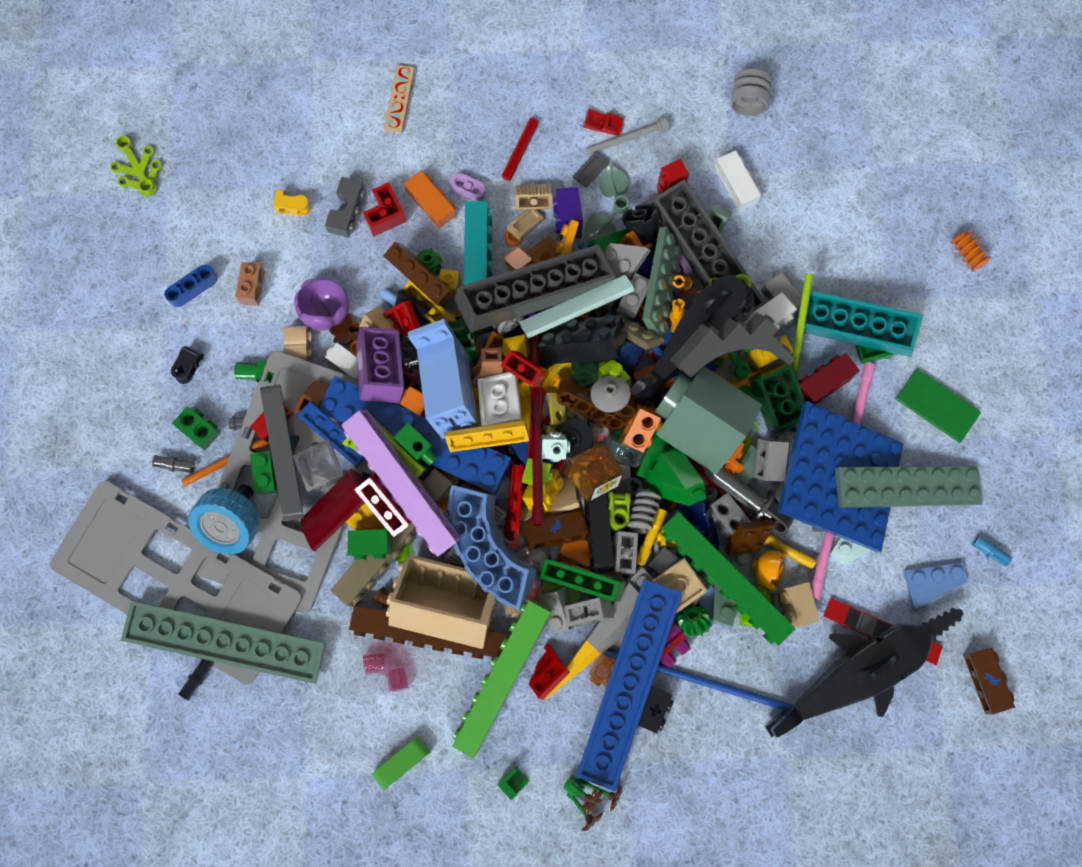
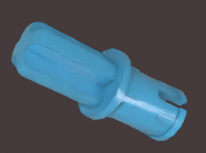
(991, 551)

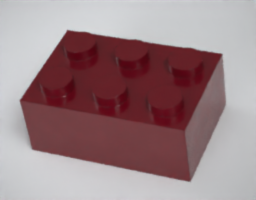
(828, 378)

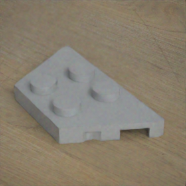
(624, 261)

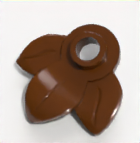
(344, 331)

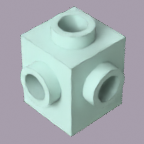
(555, 446)

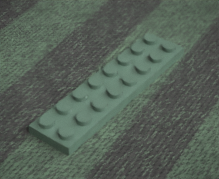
(907, 486)

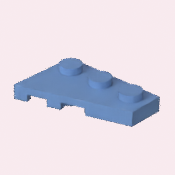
(933, 582)

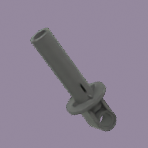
(761, 508)

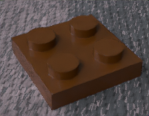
(749, 537)

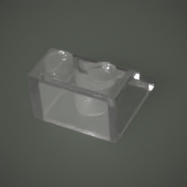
(318, 466)

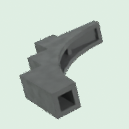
(709, 343)

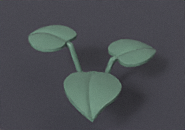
(612, 183)

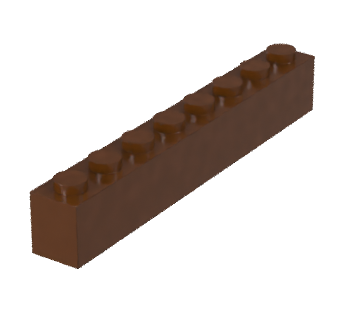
(376, 623)

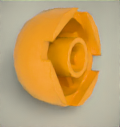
(769, 569)

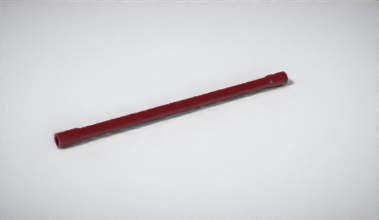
(538, 517)

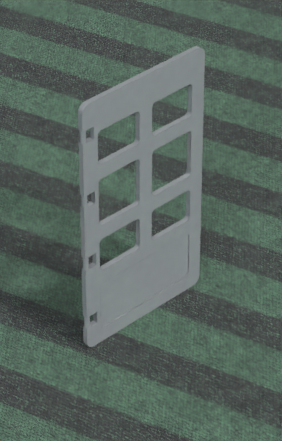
(294, 377)

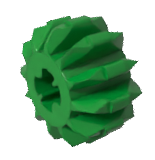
(695, 621)

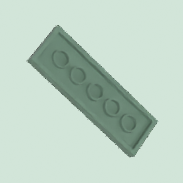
(661, 285)

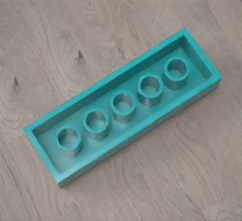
(477, 241)
(862, 323)

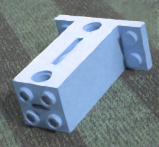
(445, 378)

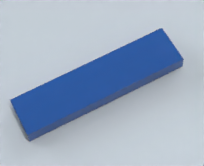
(329, 430)

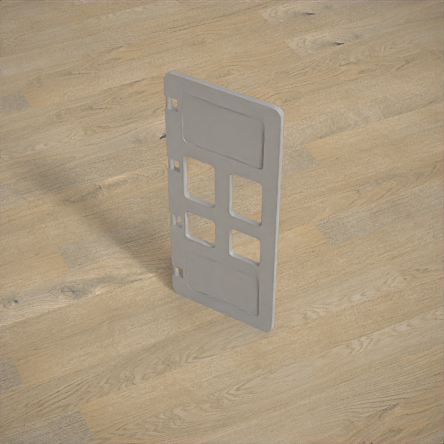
(111, 542)

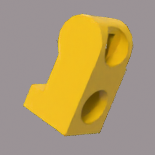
(291, 205)

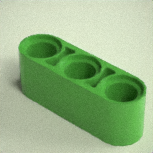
(400, 763)

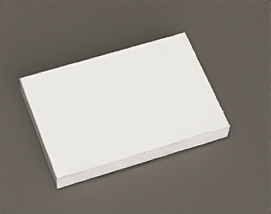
(499, 399)

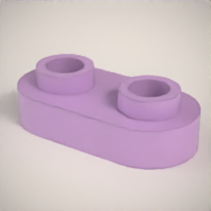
(469, 186)

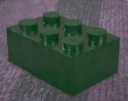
(779, 395)

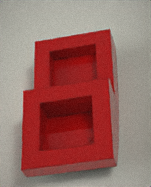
(603, 123)

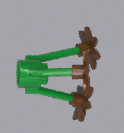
(575, 788)

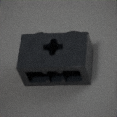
(663, 702)

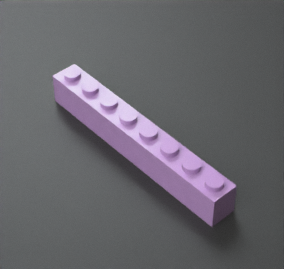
(401, 482)

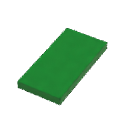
(938, 405)

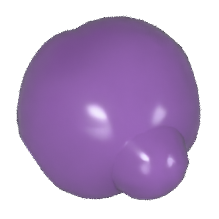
(315, 297)

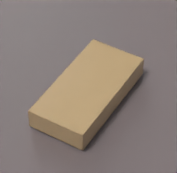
(525, 223)

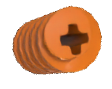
(971, 250)

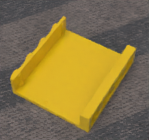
(494, 434)

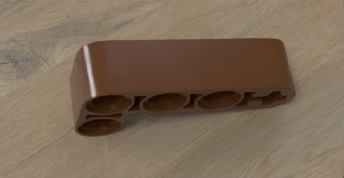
(579, 400)

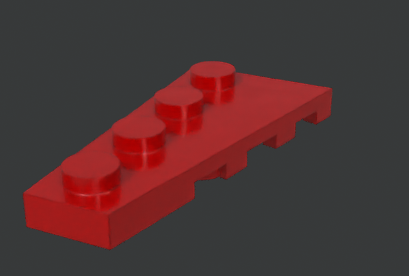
(511, 528)

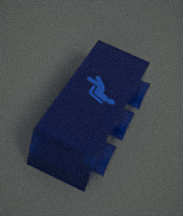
(701, 518)

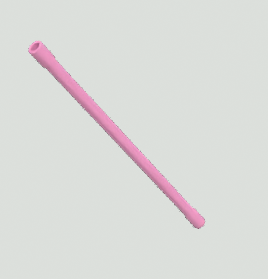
(817, 582)

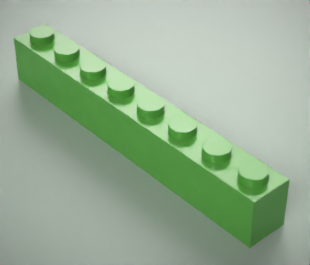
(502, 677)

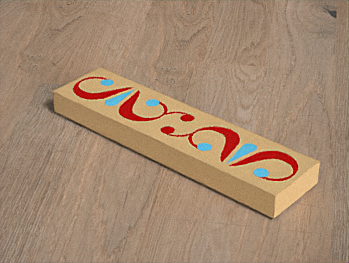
(399, 99)

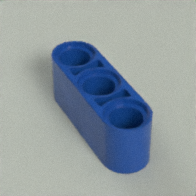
(181, 286)

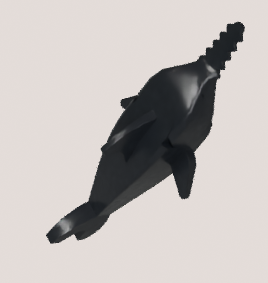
(866, 670)

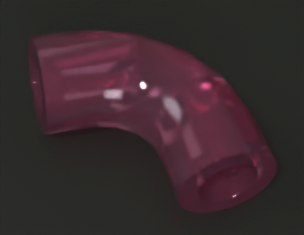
(389, 667)

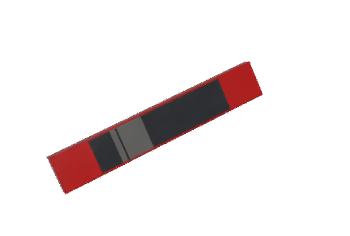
(867, 624)

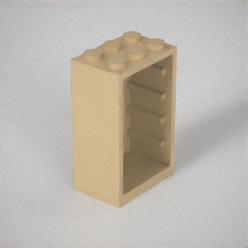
(440, 602)

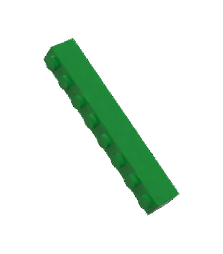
(728, 578)

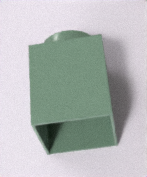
(706, 418)

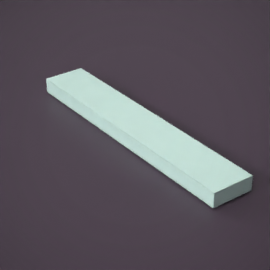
(576, 306)

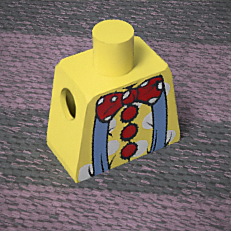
(553, 414)

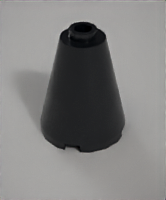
(644, 223)

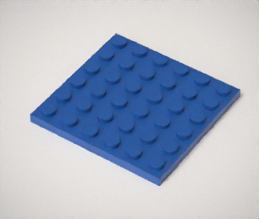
(810, 487)

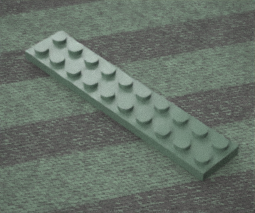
(223, 642)

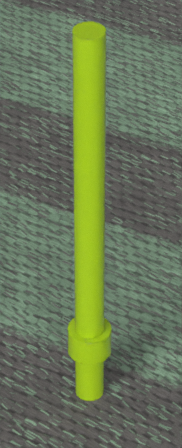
(801, 322)

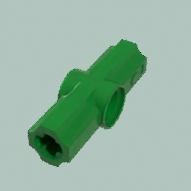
(251, 371)

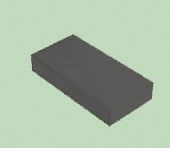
(591, 169)

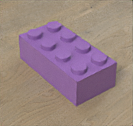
(379, 365)

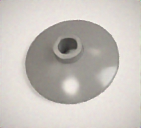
(610, 401)

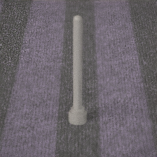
(660, 125)

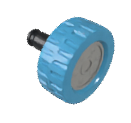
(225, 519)

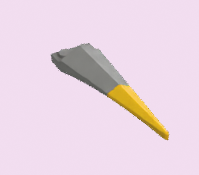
(607, 631)

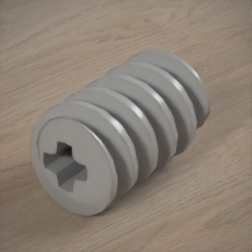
(642, 511)

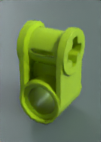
(618, 507)

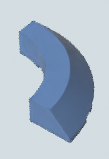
(483, 550)

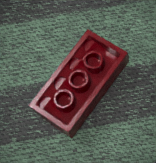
(332, 510)

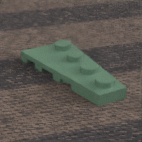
(723, 610)

